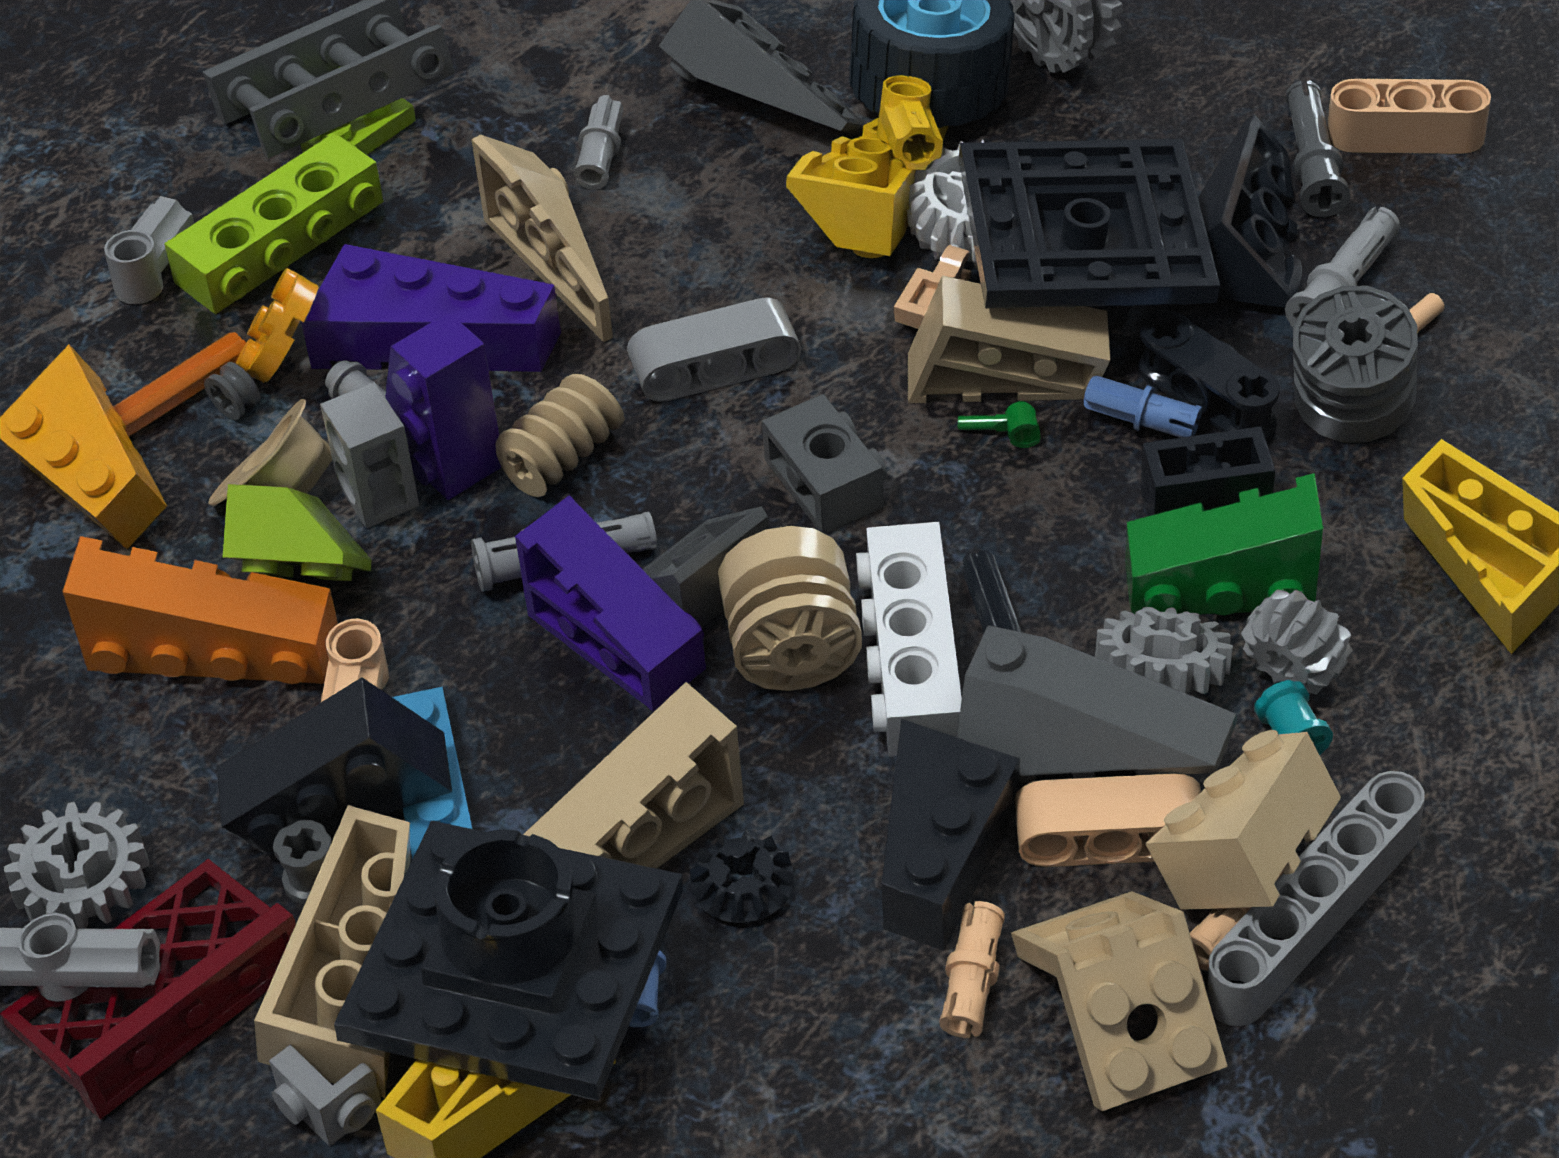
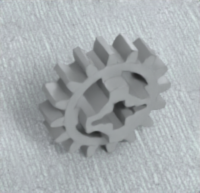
(1167, 648)
(77, 865)

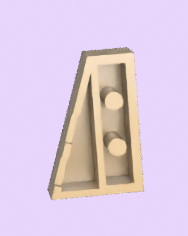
(1246, 825)

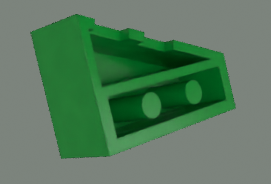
(1226, 555)

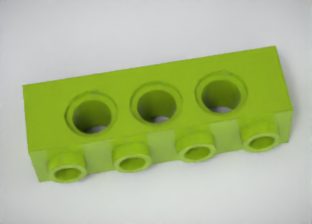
(274, 223)

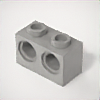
(370, 454)

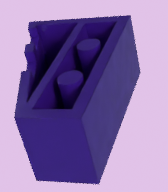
(446, 405)

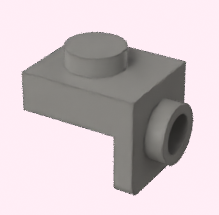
(324, 1107)

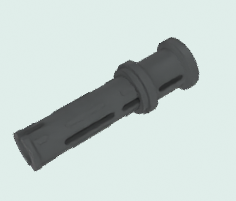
(1318, 162)

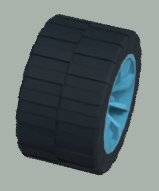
(950, 44)

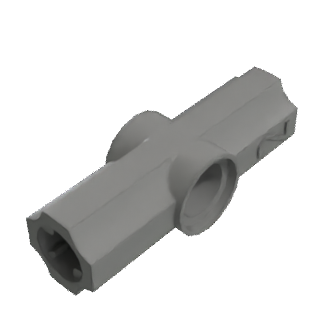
(71, 960)

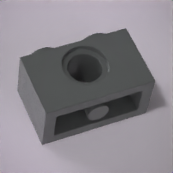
(824, 463)

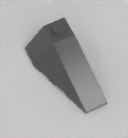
(739, 54)
(1082, 713)

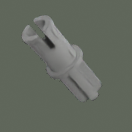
(599, 143)

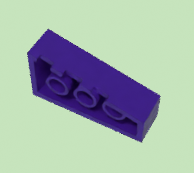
(385, 296)

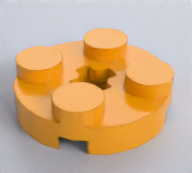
(276, 325)

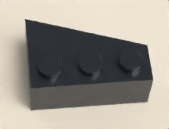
(342, 752)

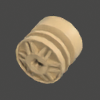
(789, 608)

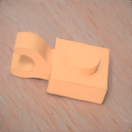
(920, 289)

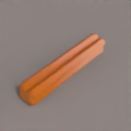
(177, 384)

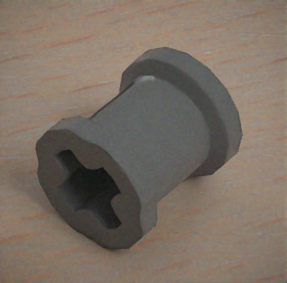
(301, 854)

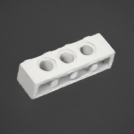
(912, 630)

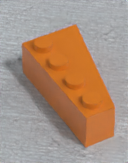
(195, 620)

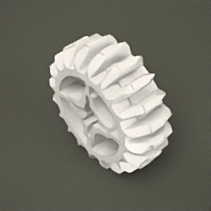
(939, 207)

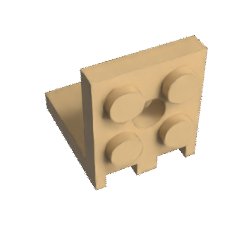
(1108, 965)

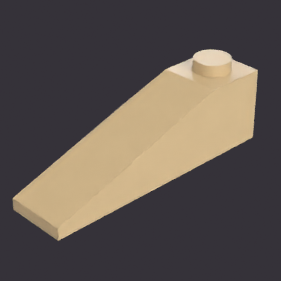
(536, 218)

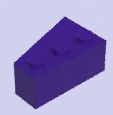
(606, 605)

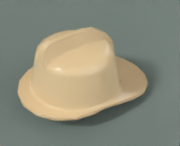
(289, 458)

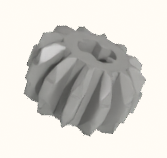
(1297, 640)

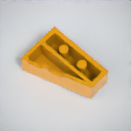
(81, 448)

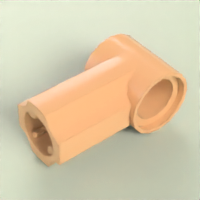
(354, 653)

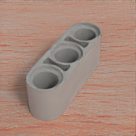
(713, 349)

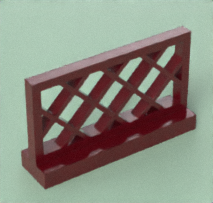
(180, 1009)

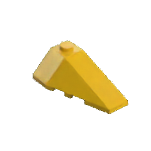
(856, 192)

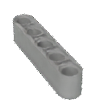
(1338, 866)

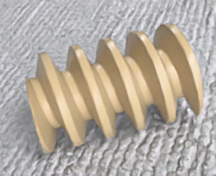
(557, 433)

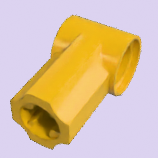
(908, 122)

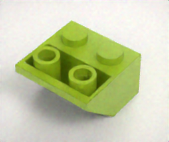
(288, 529)

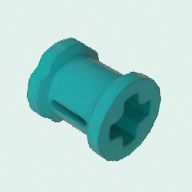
(1288, 711)

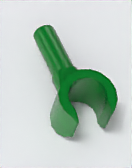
(1018, 421)

